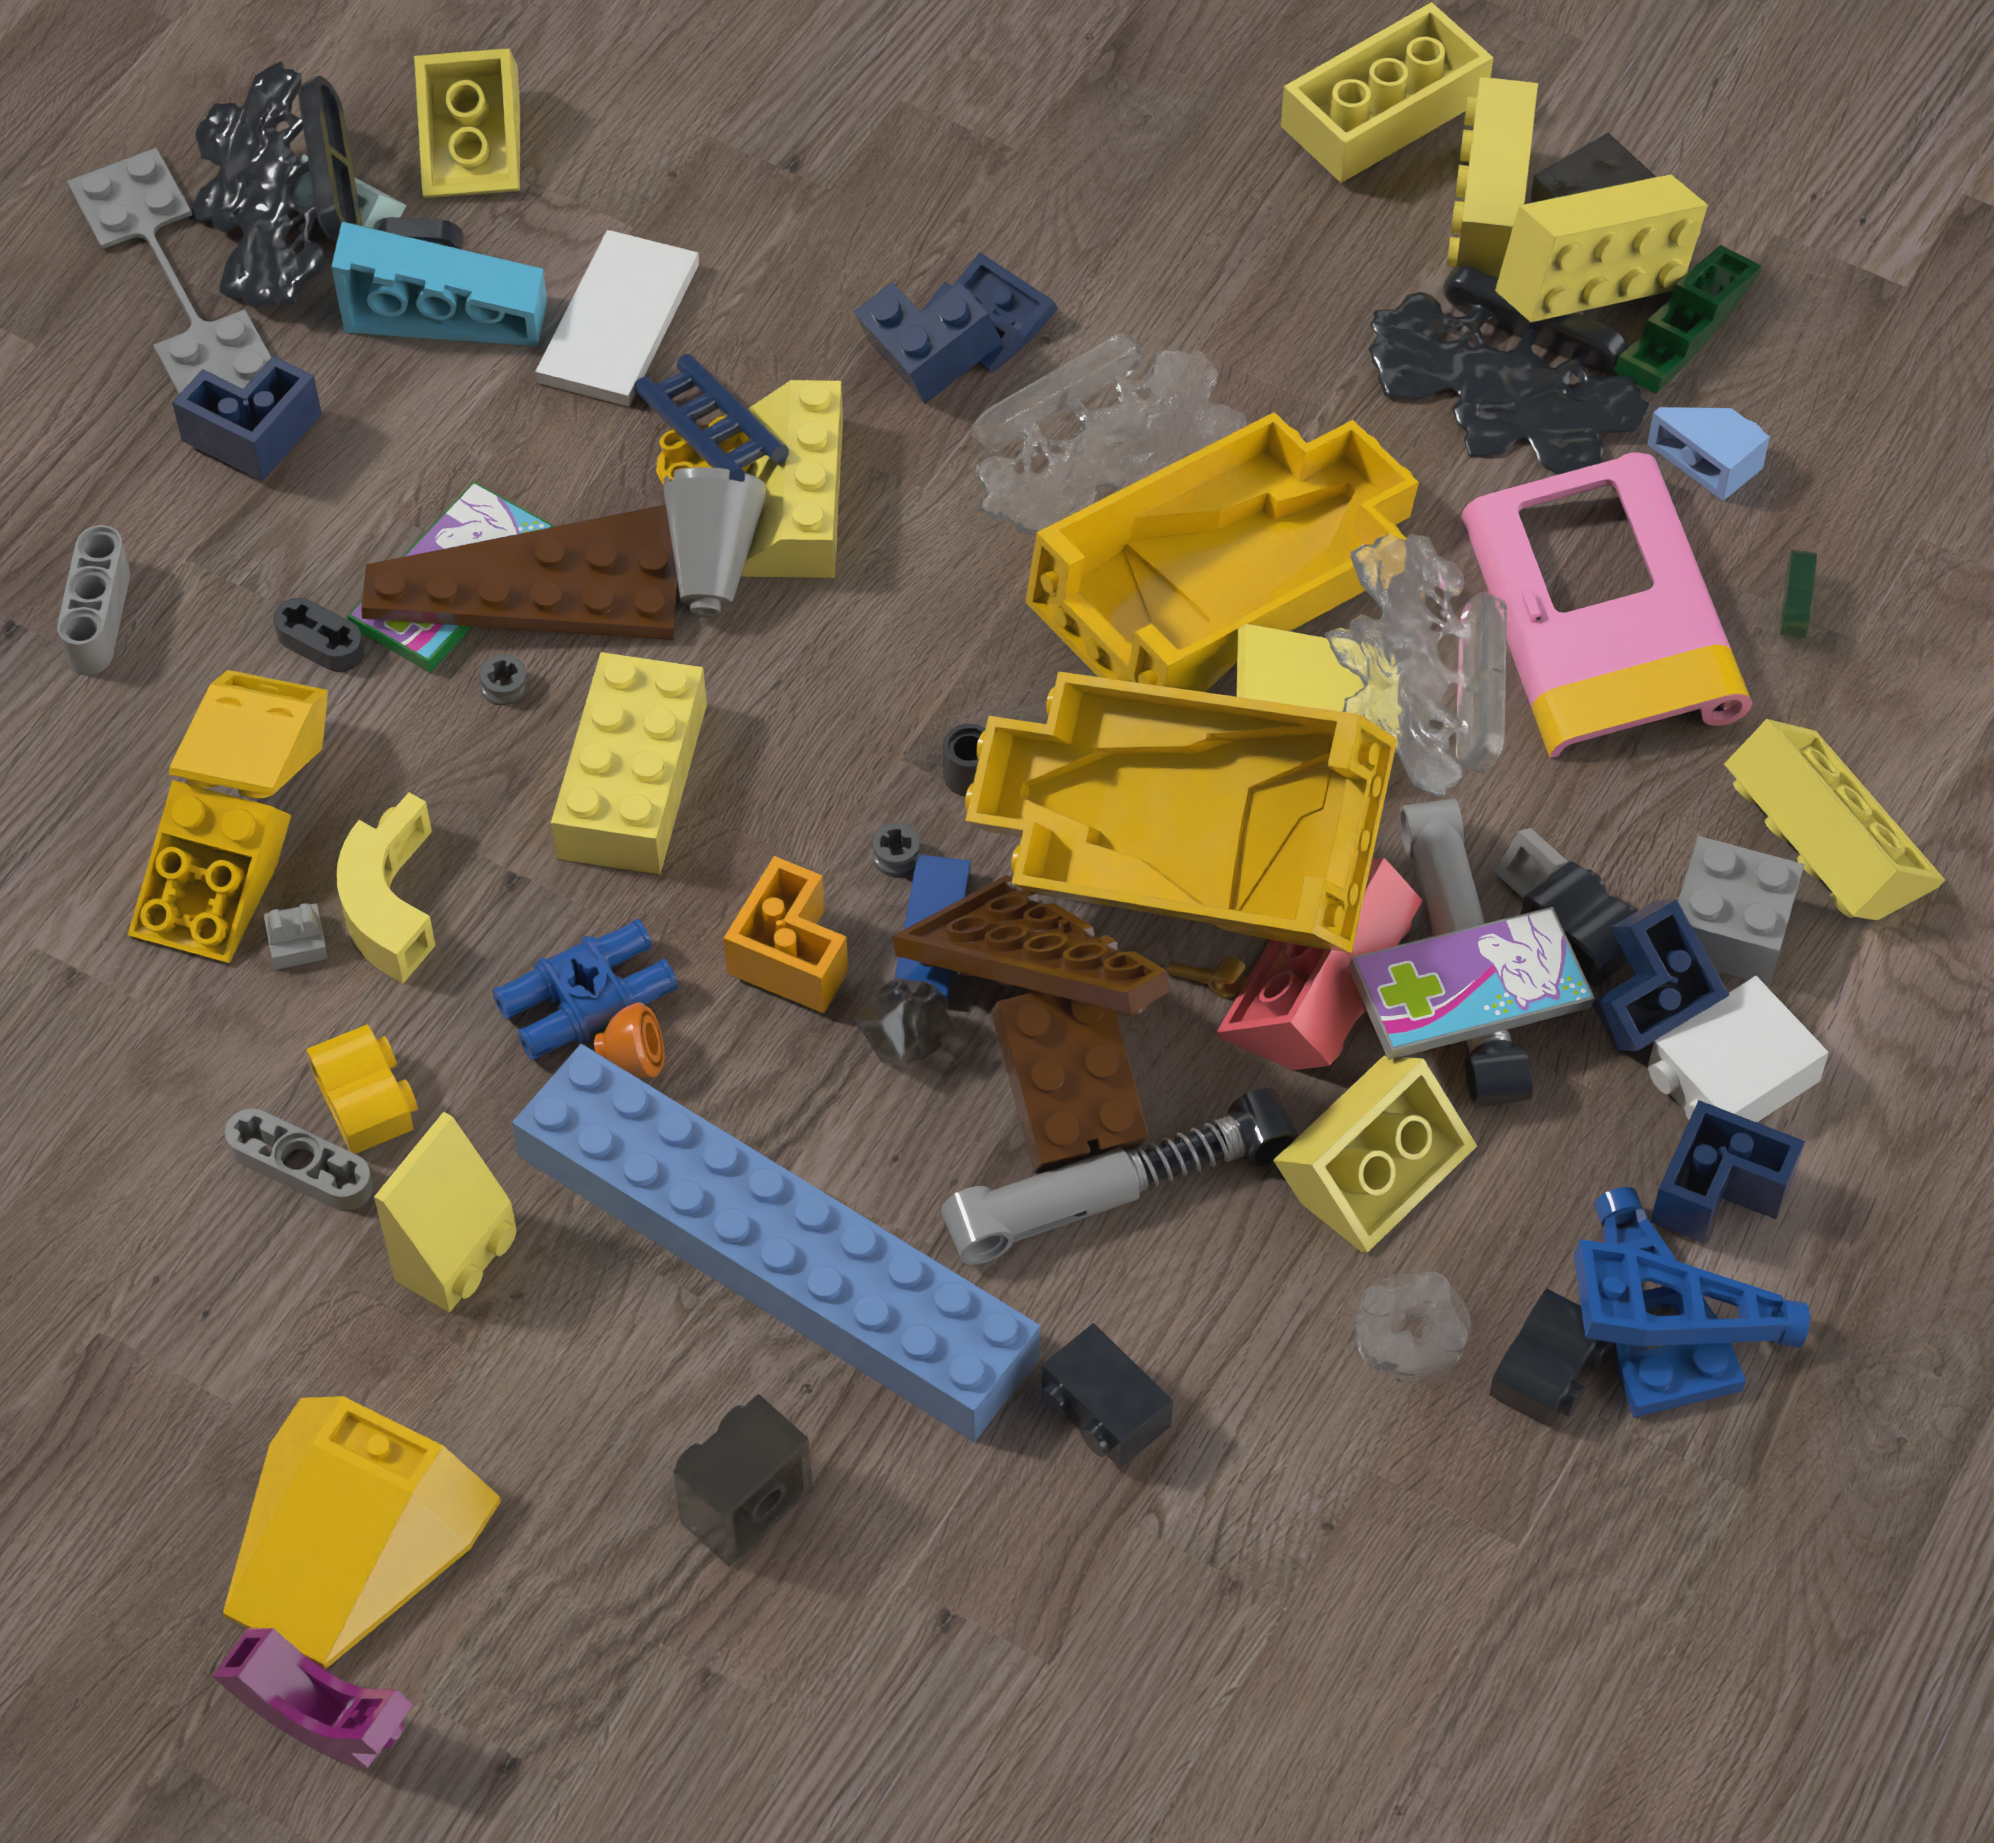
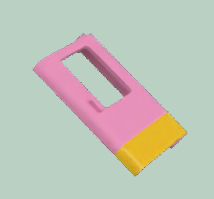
(1621, 657)

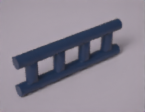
(714, 397)

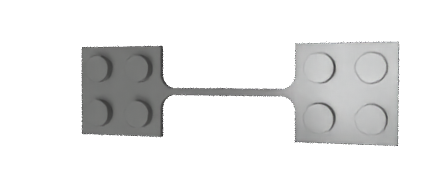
(135, 201)

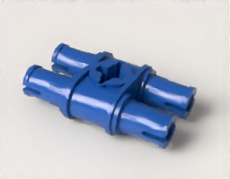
(590, 967)

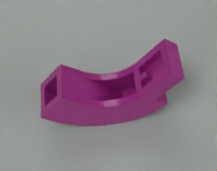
(310, 1702)

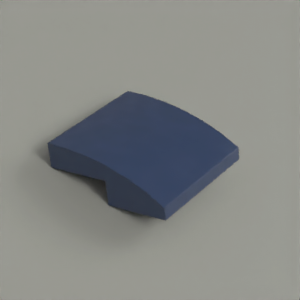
(1012, 304)

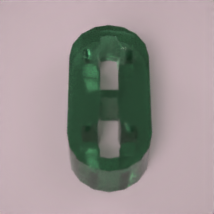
(1798, 594)

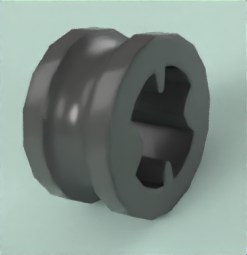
(501, 665)
(895, 834)

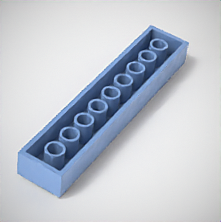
(778, 1242)

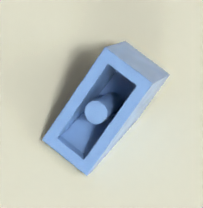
(1710, 445)

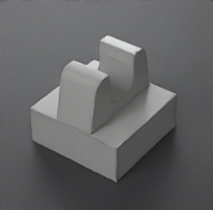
(1528, 862)
(295, 936)

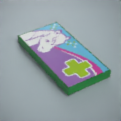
(471, 518)

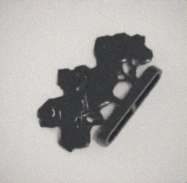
(259, 177)
(1509, 391)

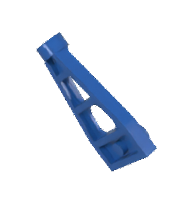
(1615, 1308)
(1670, 1373)

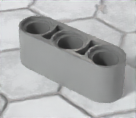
(93, 600)

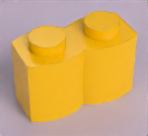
(361, 1088)

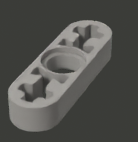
(309, 1180)

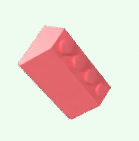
(1304, 997)

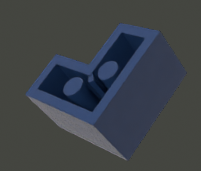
(930, 345)
(249, 424)
(1670, 981)
(1725, 1160)

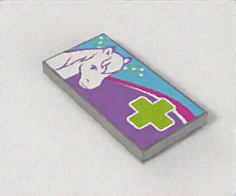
(1470, 983)

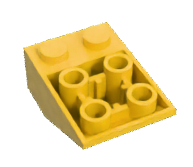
(251, 734)
(207, 870)

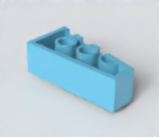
(434, 290)

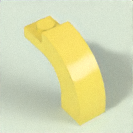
(381, 924)

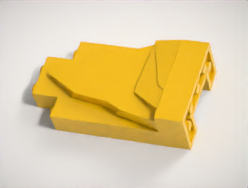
(1217, 541)
(1190, 806)

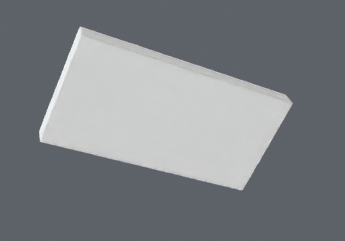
(617, 318)

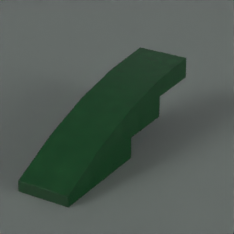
(1688, 319)

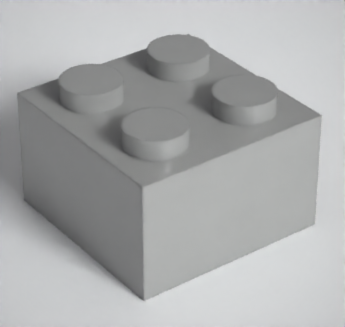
(1739, 906)

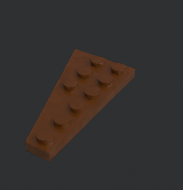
(569, 578)
(1032, 946)

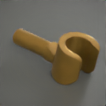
(1223, 981)

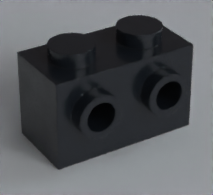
(1105, 1396)

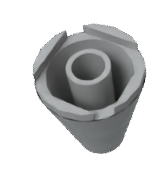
(711, 533)

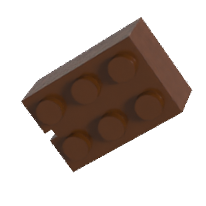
(1068, 1078)

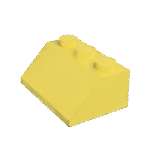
(1377, 1151)

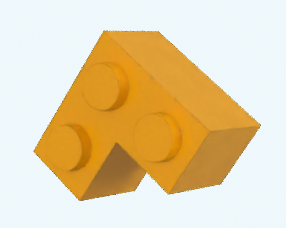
(779, 941)

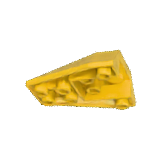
(349, 1526)

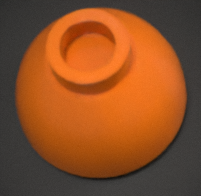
(633, 1042)

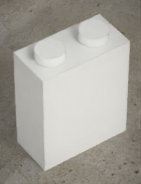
(1738, 1055)

